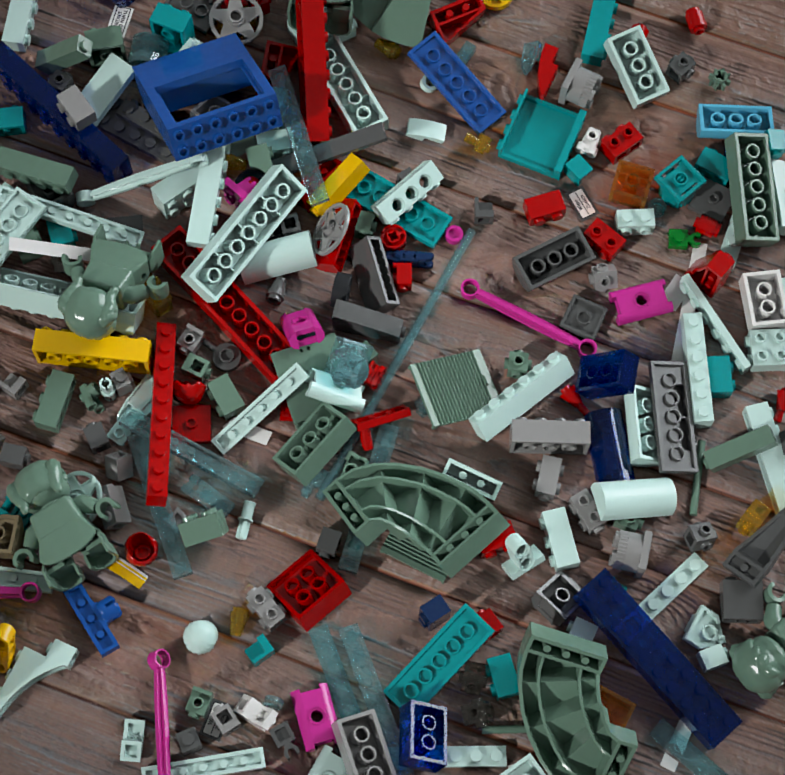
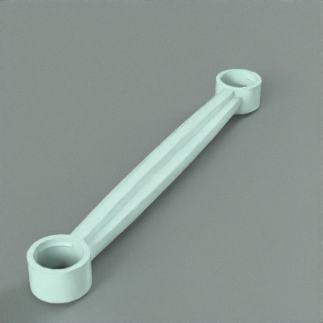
(87, 198)

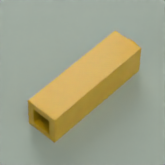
(342, 182)

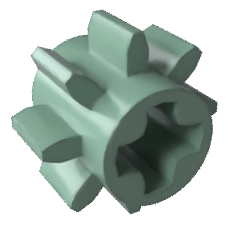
(719, 79)

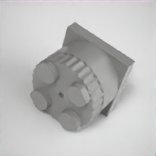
(580, 86)
(631, 552)

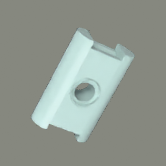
(325, 390)
(328, 763)

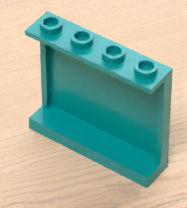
(540, 135)

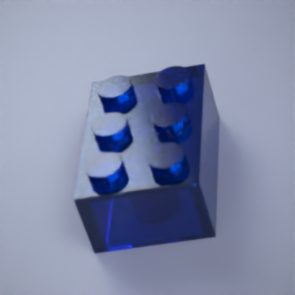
(607, 374)
(423, 736)

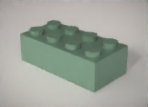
(314, 443)

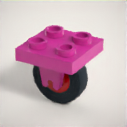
(237, 191)

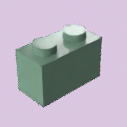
(225, 396)

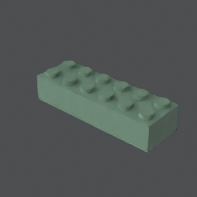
(752, 190)

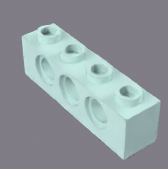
(383, 206)

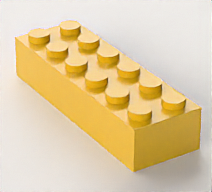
(109, 353)

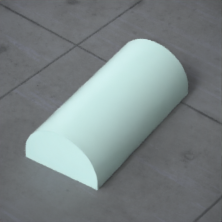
(281, 257)
(641, 428)
(635, 498)

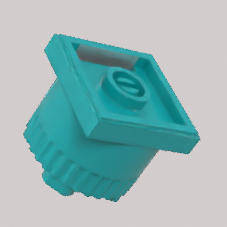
(679, 183)

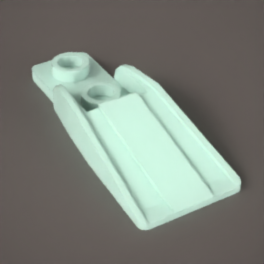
(139, 400)

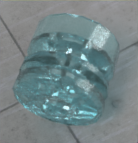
(147, 47)

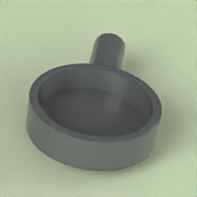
(225, 356)

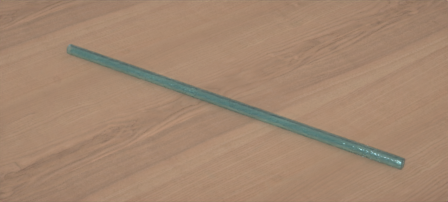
(399, 357)

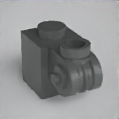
(288, 226)

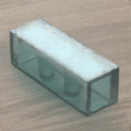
(466, 52)

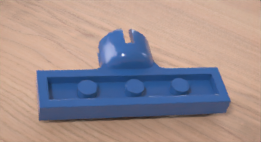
(95, 617)

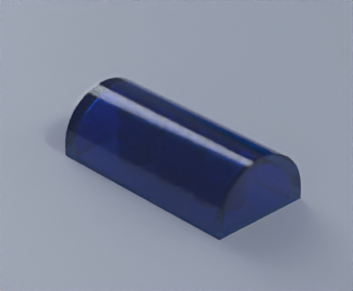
(609, 445)

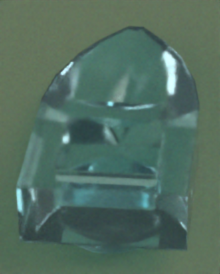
(530, 54)

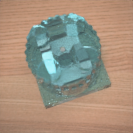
(348, 362)

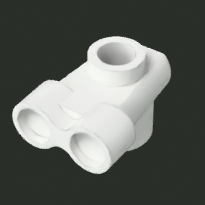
(589, 143)

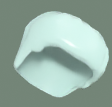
(200, 636)

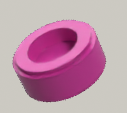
(454, 234)

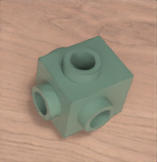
(517, 364)

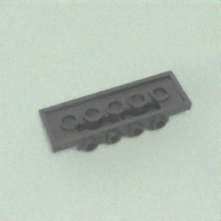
(136, 128)
(673, 417)

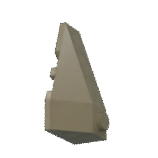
(11, 535)

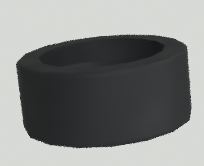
(341, 287)

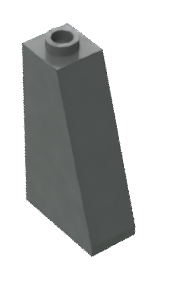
(366, 322)

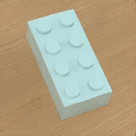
(636, 67)
(176, 192)

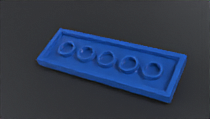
(456, 83)

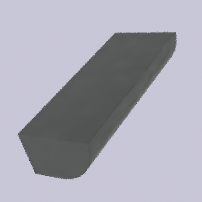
(374, 274)

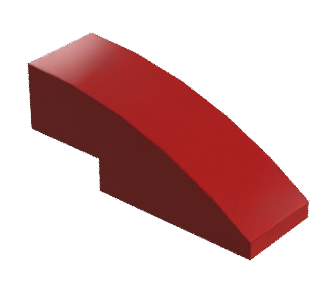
(546, 70)

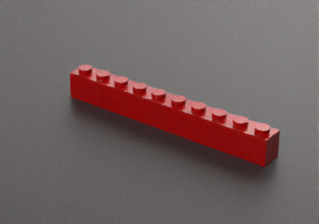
(161, 415)

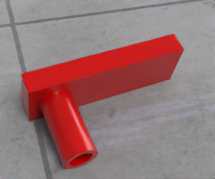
(366, 422)

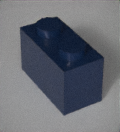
(434, 613)

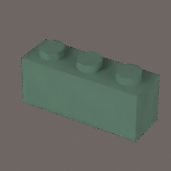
(54, 401)

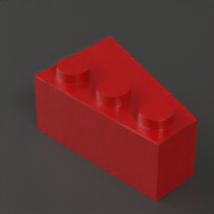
(455, 18)

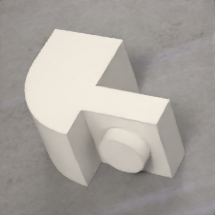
(255, 713)

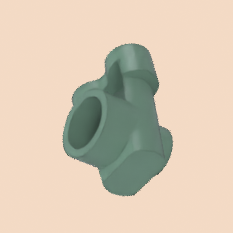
(89, 396)
(353, 461)

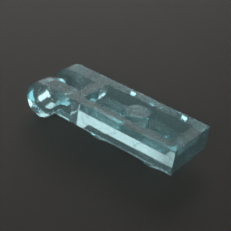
(207, 495)

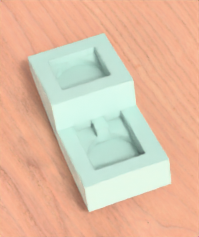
(426, 129)
(132, 740)

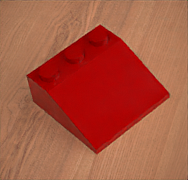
(309, 590)

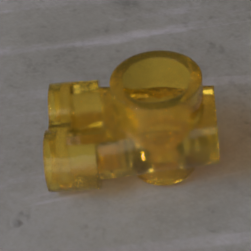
(481, 143)

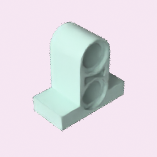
(521, 556)

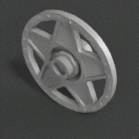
(236, 19)
(331, 230)

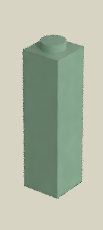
(64, 54)
(739, 449)

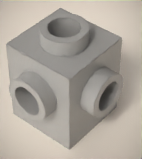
(603, 277)

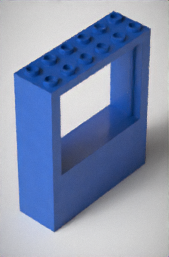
(201, 75)

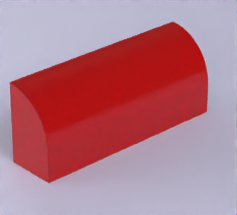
(335, 260)

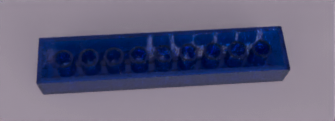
(42, 99)
(657, 659)

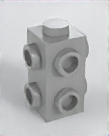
(547, 483)
(585, 509)
(117, 517)
(262, 603)

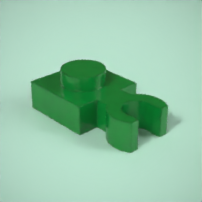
(680, 239)

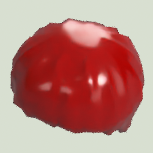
(188, 392)
(141, 549)

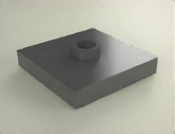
(711, 200)
(583, 318)

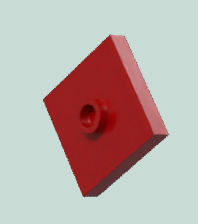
(193, 422)

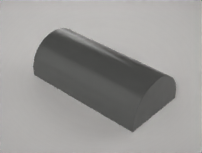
(552, 259)

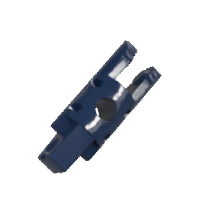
(417, 258)

